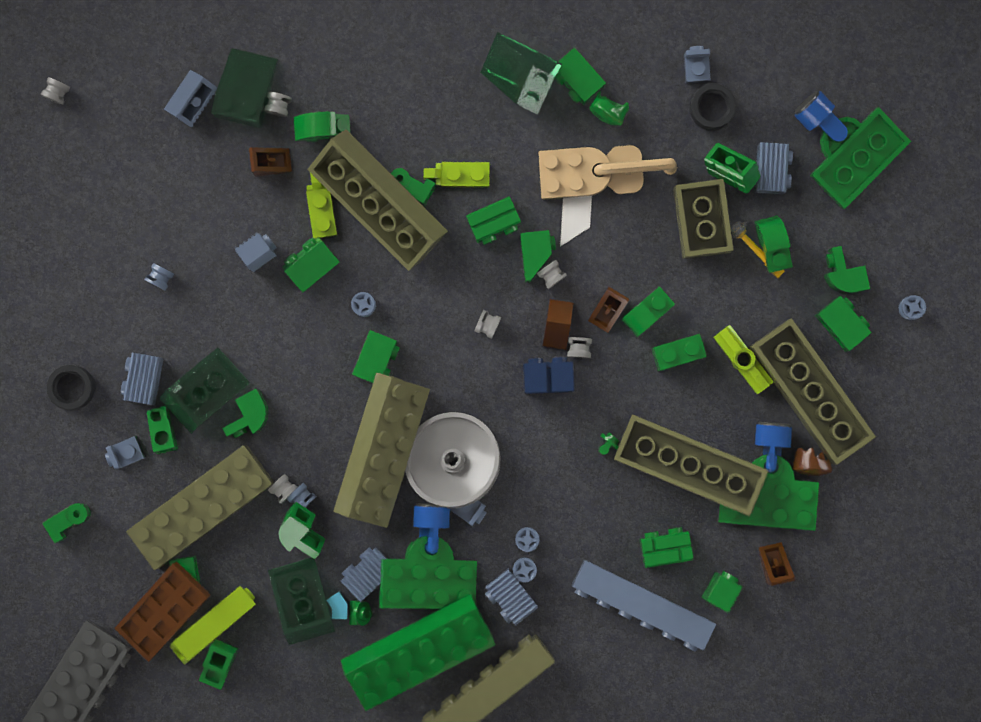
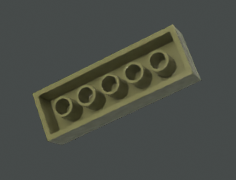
(377, 200)
(812, 392)
(381, 450)
(691, 465)
(200, 507)
(495, 683)

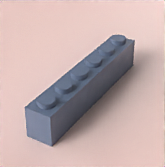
(644, 605)

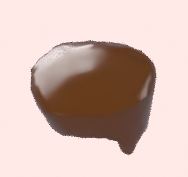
(808, 464)

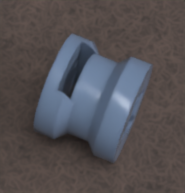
(159, 276)
(360, 302)
(916, 305)
(301, 495)
(527, 539)
(522, 572)

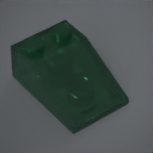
(520, 72)
(244, 88)
(204, 390)
(301, 601)

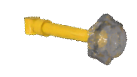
(739, 231)

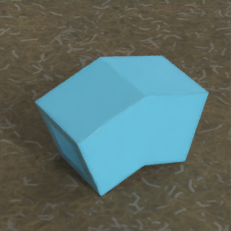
(339, 606)

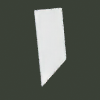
(575, 217)

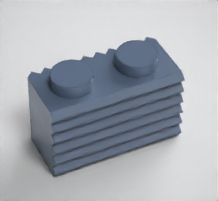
(190, 98)
(773, 168)
(256, 251)
(142, 378)
(366, 575)
(511, 597)

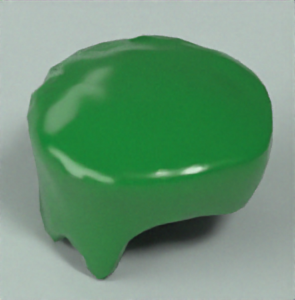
(608, 110)

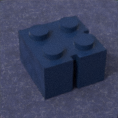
(548, 377)

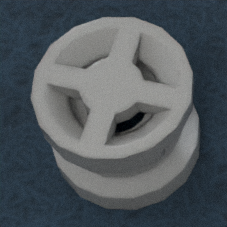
(55, 91)
(277, 104)
(552, 274)
(487, 324)
(579, 350)
(282, 488)

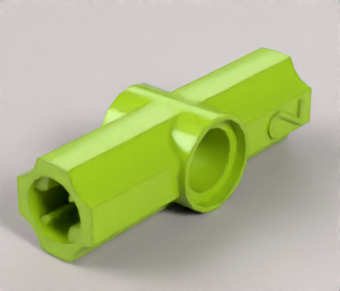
(753, 372)

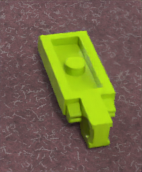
(459, 174)
(320, 210)

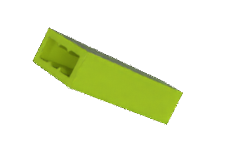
(213, 624)

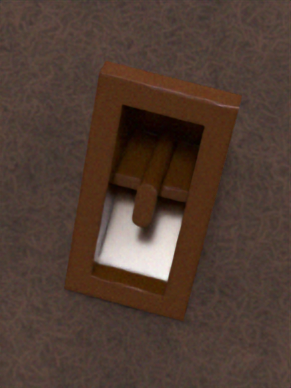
(269, 161)
(608, 309)
(558, 324)
(775, 564)

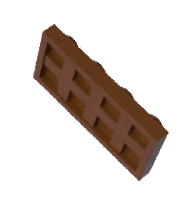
(162, 611)

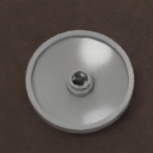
(448, 439)

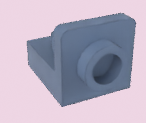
(697, 64)
(124, 453)
(471, 513)

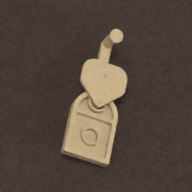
(570, 171)

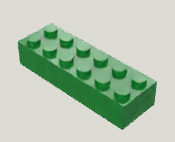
(417, 652)

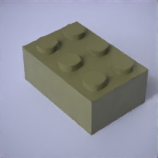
(703, 219)

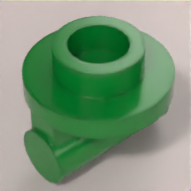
(610, 441)
(359, 613)

